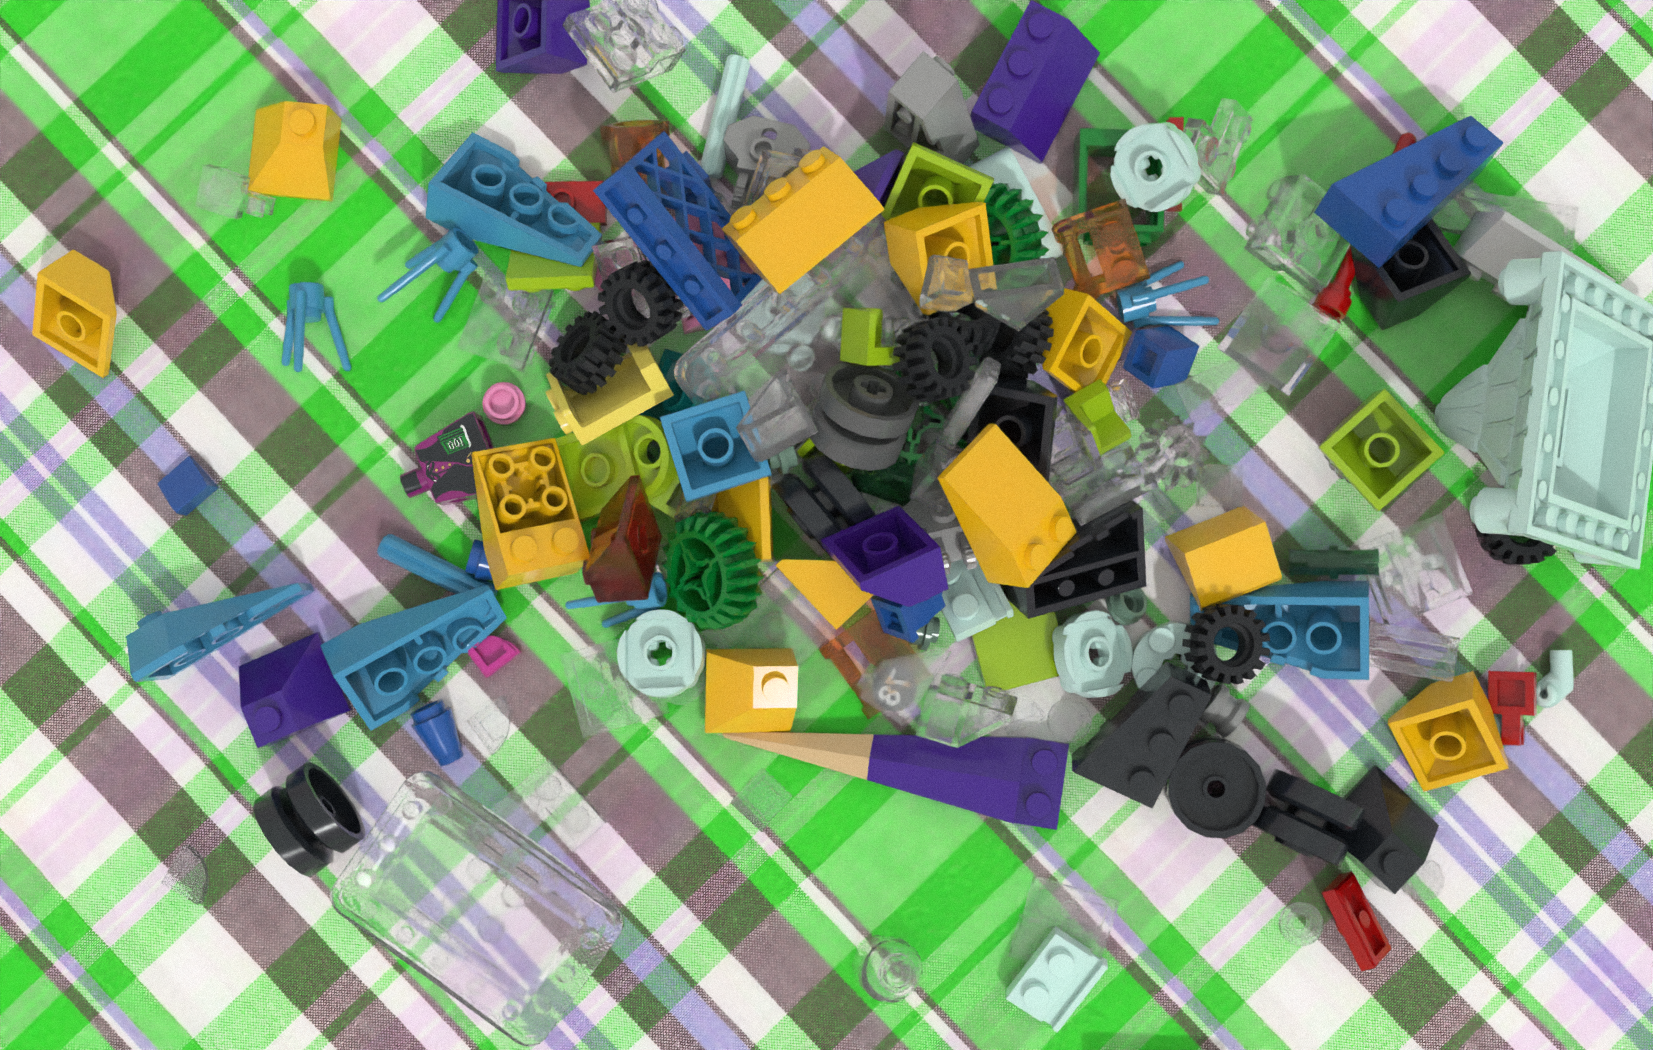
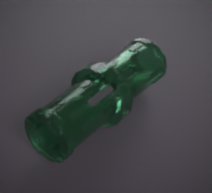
(1333, 562)

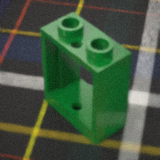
(1101, 143)

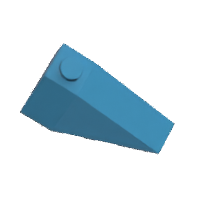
(503, 206)
(1310, 626)
(182, 637)

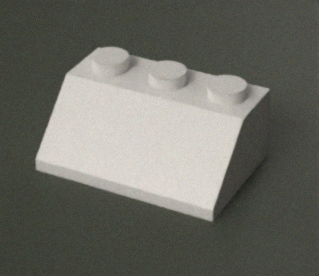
(1499, 237)

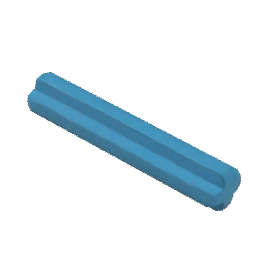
(428, 566)

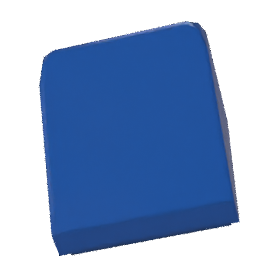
(186, 486)

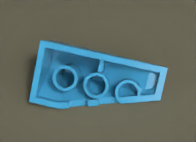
(396, 656)

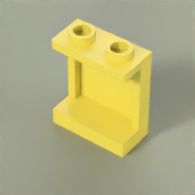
(628, 393)

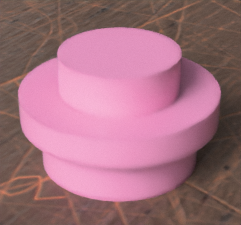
(504, 403)

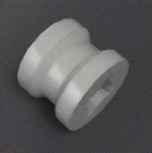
(1224, 710)

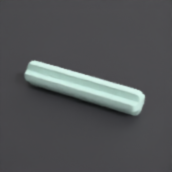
(724, 114)

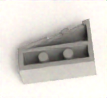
(931, 110)

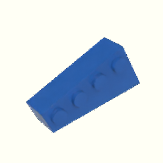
(1401, 193)

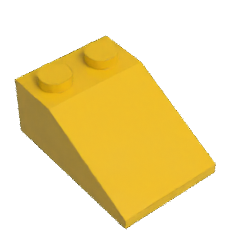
(1006, 509)

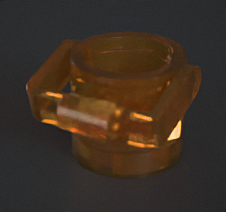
(629, 137)

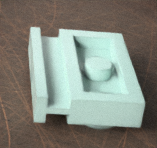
(972, 601)
(1056, 979)

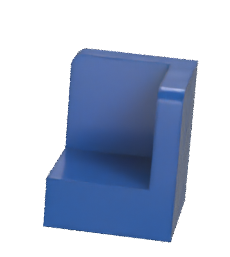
(1160, 356)

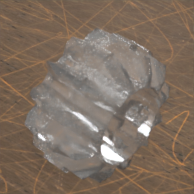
(1182, 442)

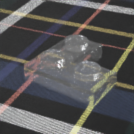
(1219, 144)
(554, 799)

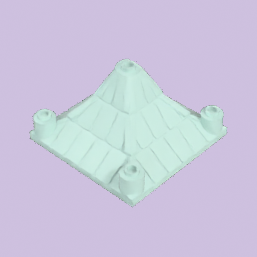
(1563, 414)

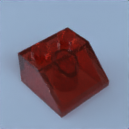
(623, 546)

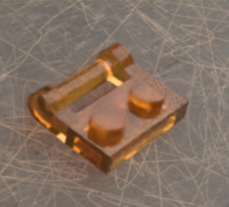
(1114, 244)
(873, 644)

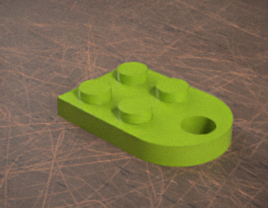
(605, 463)

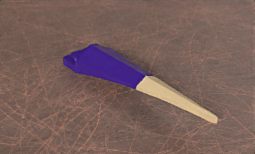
(992, 775)

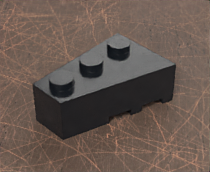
(1096, 563)
(1146, 736)

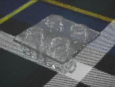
(506, 322)

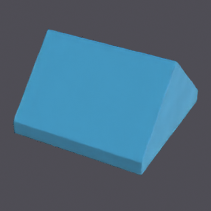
(710, 449)

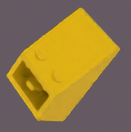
(527, 514)

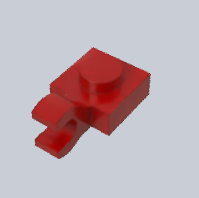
(1512, 696)

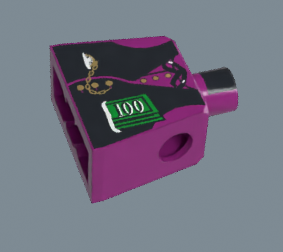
(448, 461)

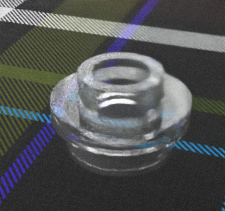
(1313, 926)

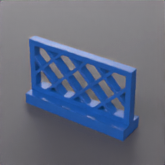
(670, 242)

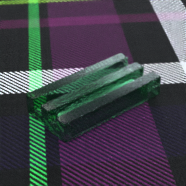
(888, 484)

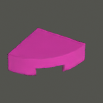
(493, 654)

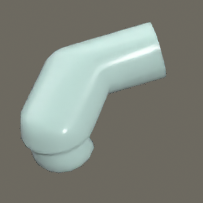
(1558, 681)

